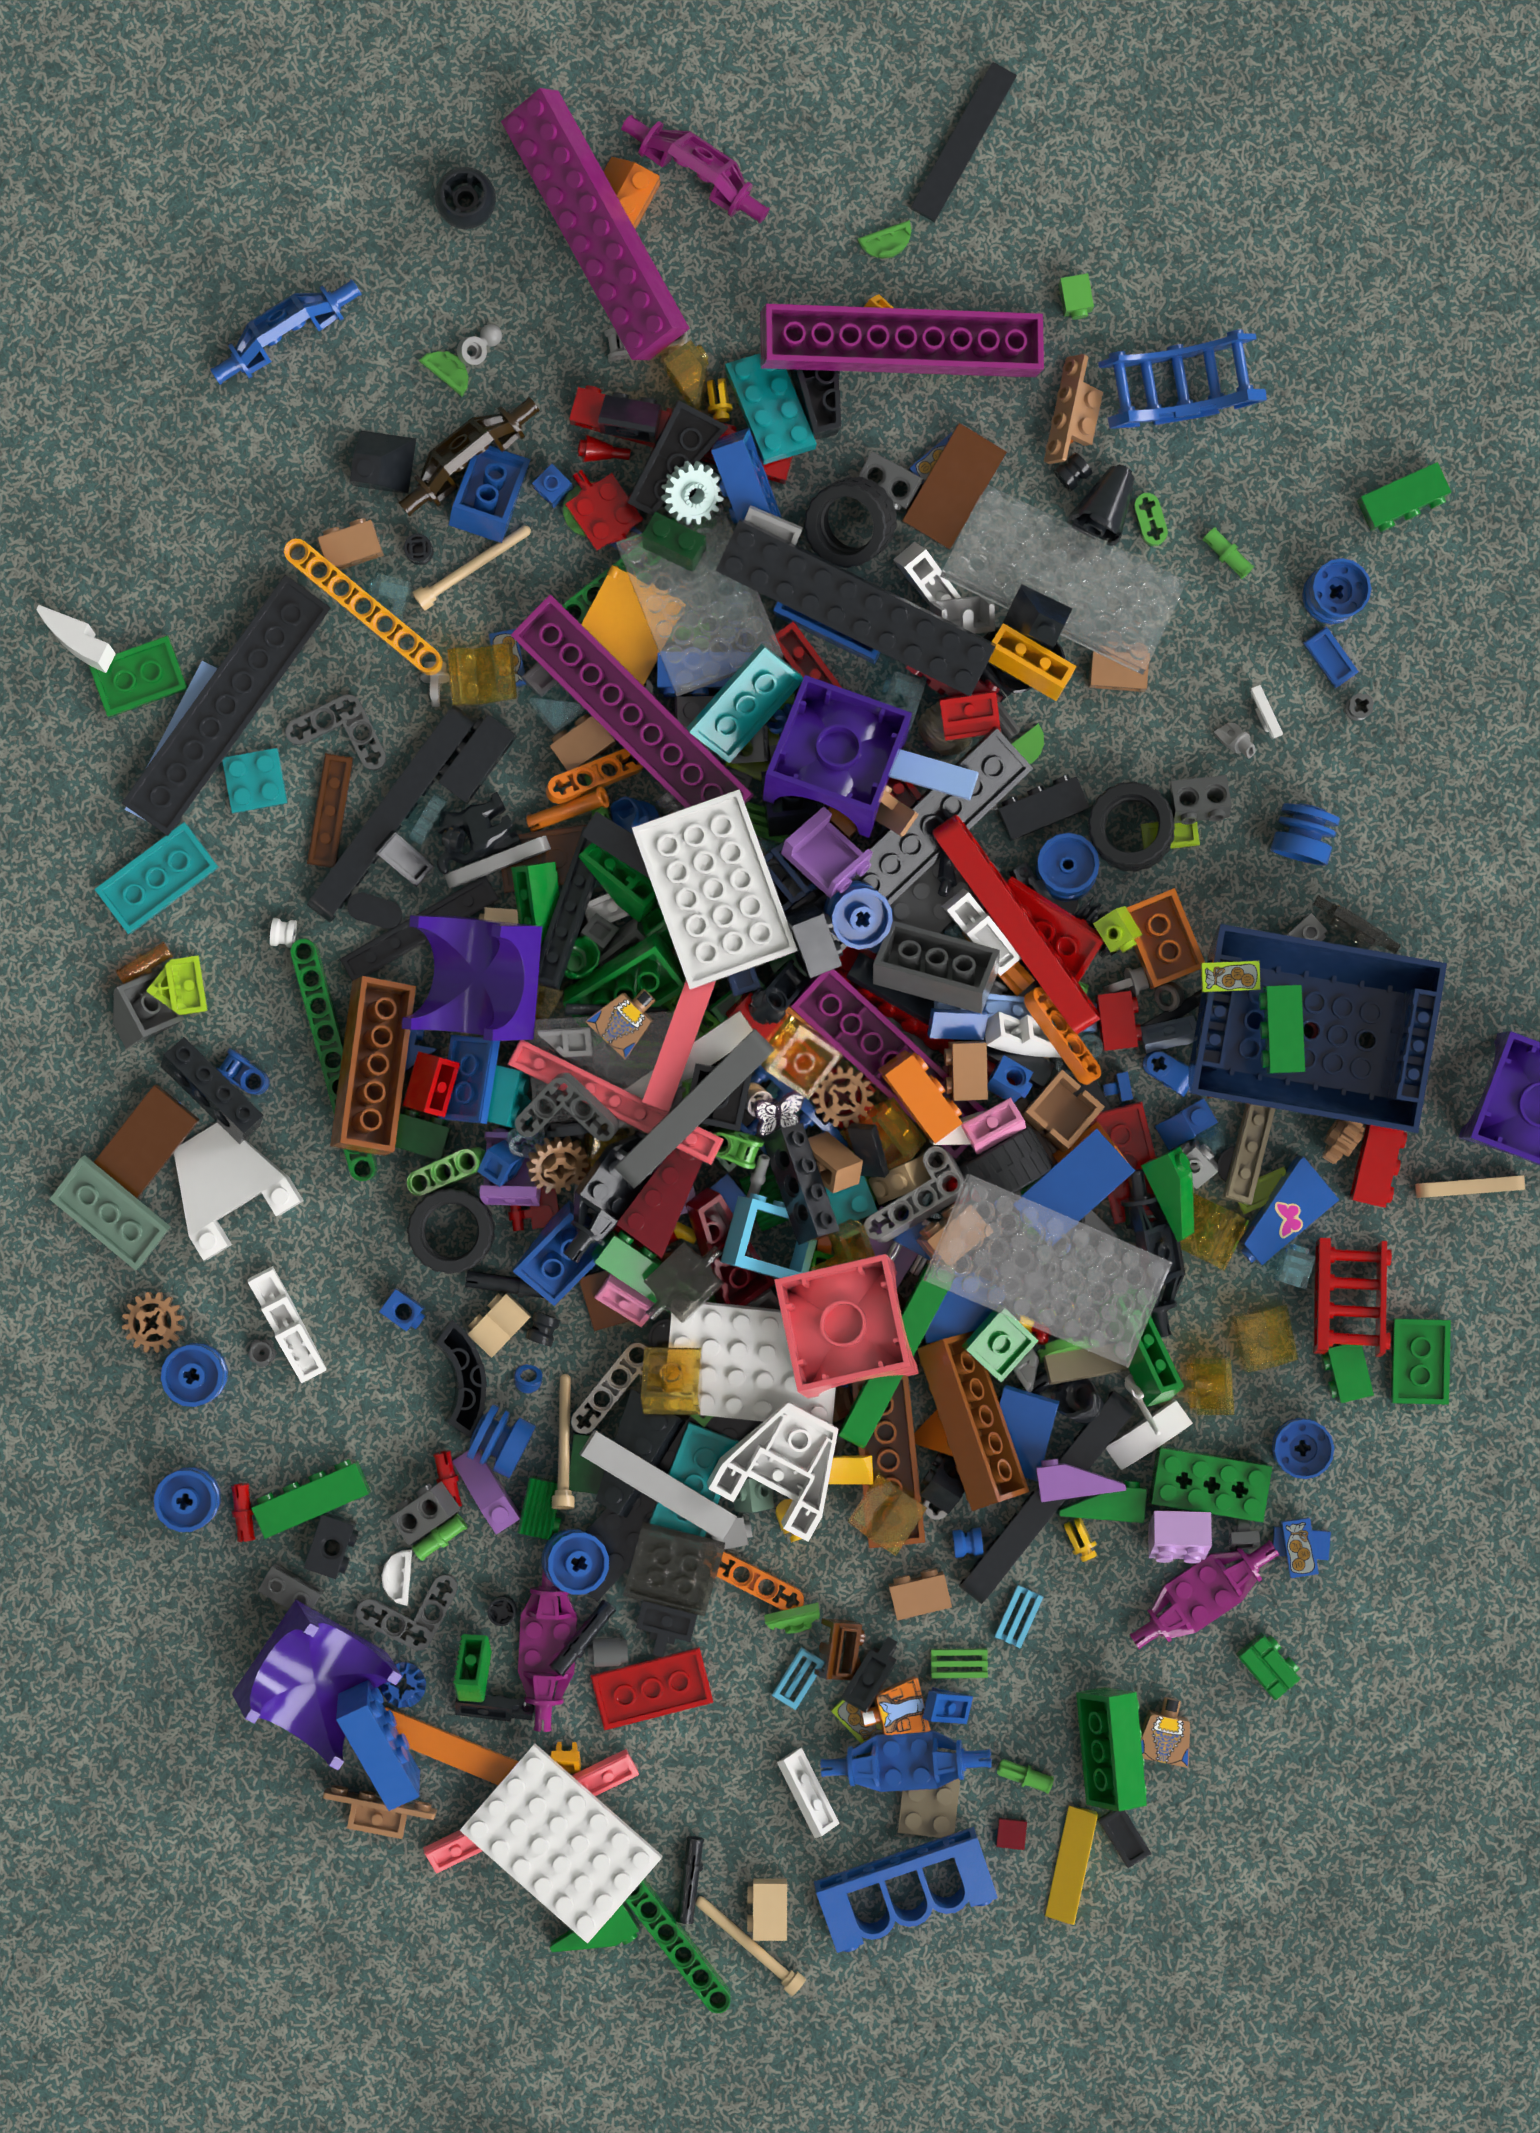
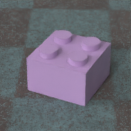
(1179, 1536)

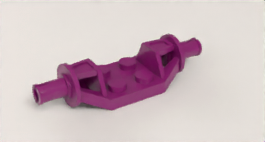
(709, 163)
(1203, 1593)
(540, 1642)

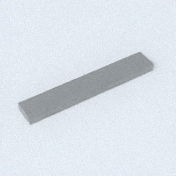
(657, 1485)

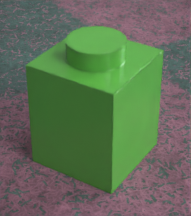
(1076, 296)

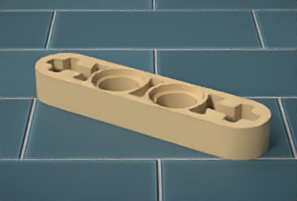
(1470, 1186)

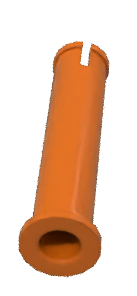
(568, 809)

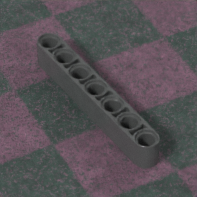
(694, 1108)

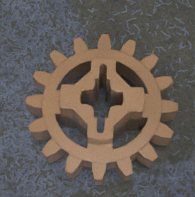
(835, 1105)
(1342, 1139)
(557, 1164)
(142, 1315)

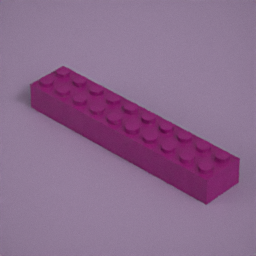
(595, 224)
(901, 340)
(624, 706)

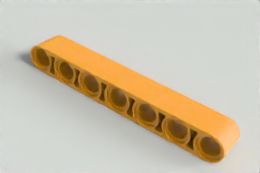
(356, 595)

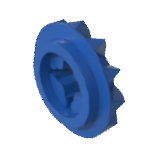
(410, 1696)

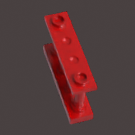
(1326, 1310)

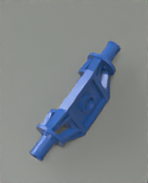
(278, 320)
(906, 1762)

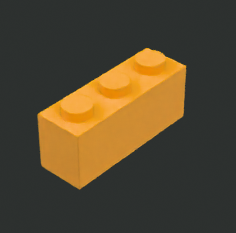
(1031, 662)

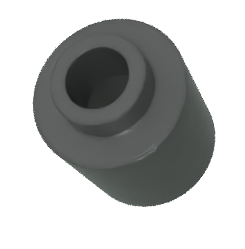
(608, 1652)

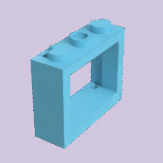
(740, 1233)

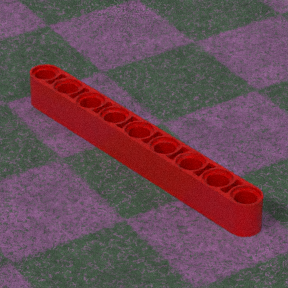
(1016, 924)

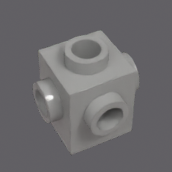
(1201, 1162)

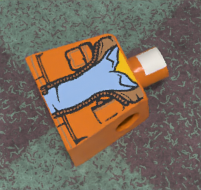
(898, 1709)

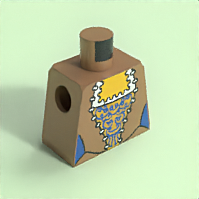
(623, 1021)
(1166, 1735)

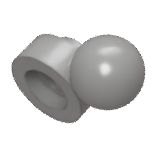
(489, 336)

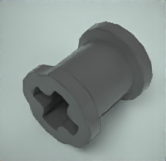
(1367, 709)

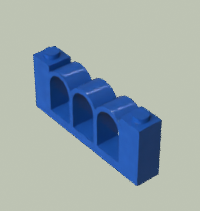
(848, 1930)

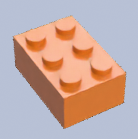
(1167, 943)
(921, 1095)

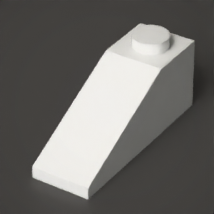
(924, 574)

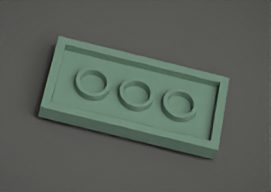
(110, 1212)

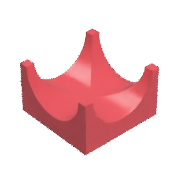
(844, 1325)

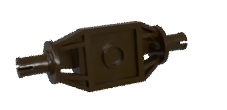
(461, 446)

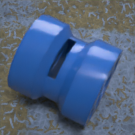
(967, 1542)

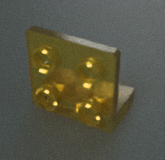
(482, 674)
(1215, 1233)

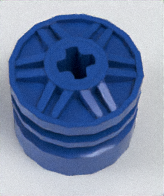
(1352, 588)
(1305, 834)
(500, 1441)
(1314, 1460)

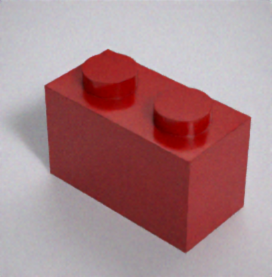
(1118, 1020)
(431, 1084)

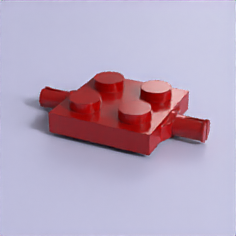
(602, 511)

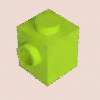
(1118, 930)

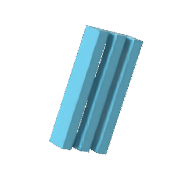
(1009, 1637)
(785, 1699)

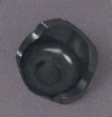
(1078, 1400)

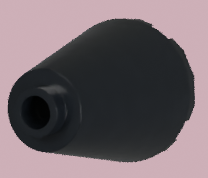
(1106, 505)

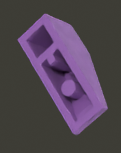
(1066, 1481)
(487, 1492)

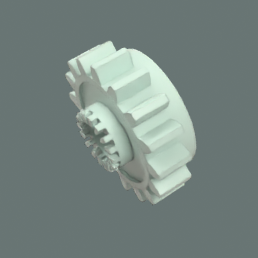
(678, 489)

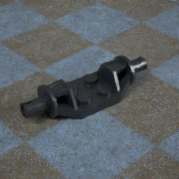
(605, 1194)
(1157, 1238)

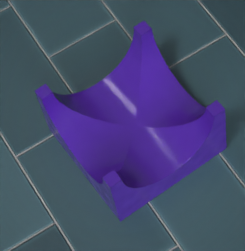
(837, 751)
(481, 977)
(1510, 1104)
(303, 1672)

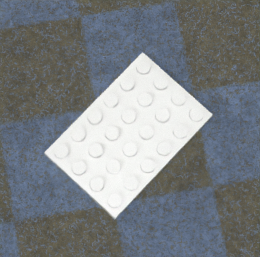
(714, 889)
(745, 1363)
(561, 1843)

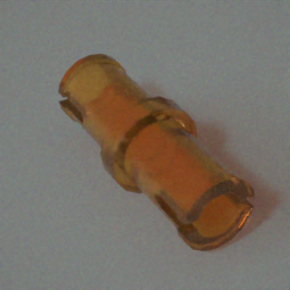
(144, 963)

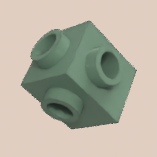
(753, 1497)

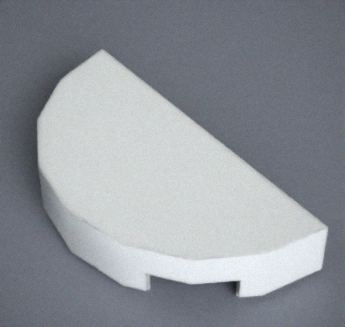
(1265, 713)
(397, 1576)

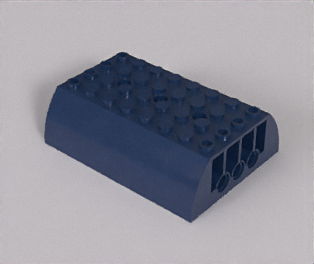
(1343, 995)

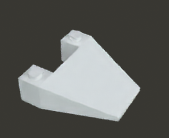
(220, 1177)
(788, 1454)

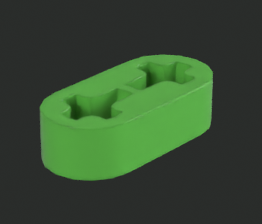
(1157, 518)

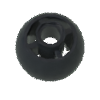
(470, 216)

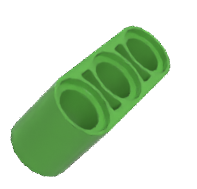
(435, 1172)

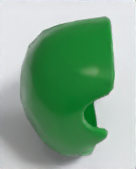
(583, 958)

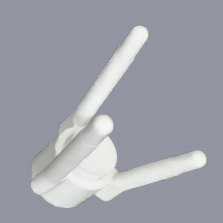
(1137, 1397)

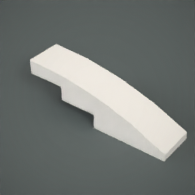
(286, 1324)

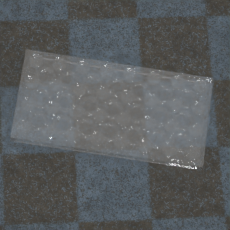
(1114, 596)
(1047, 1270)

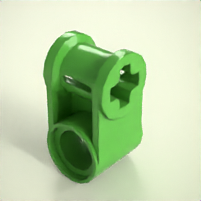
(737, 1146)

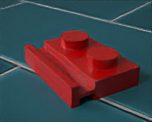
(968, 715)

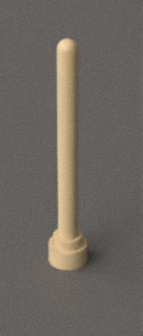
(426, 595)
(563, 1496)
(790, 1980)

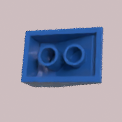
(489, 493)
(544, 1263)

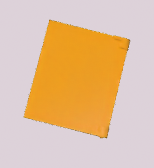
(621, 626)

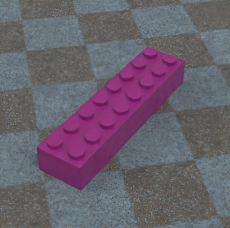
(864, 1035)

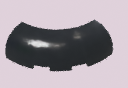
(468, 1376)

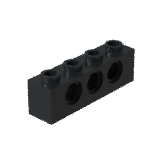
(211, 1090)
(800, 1184)

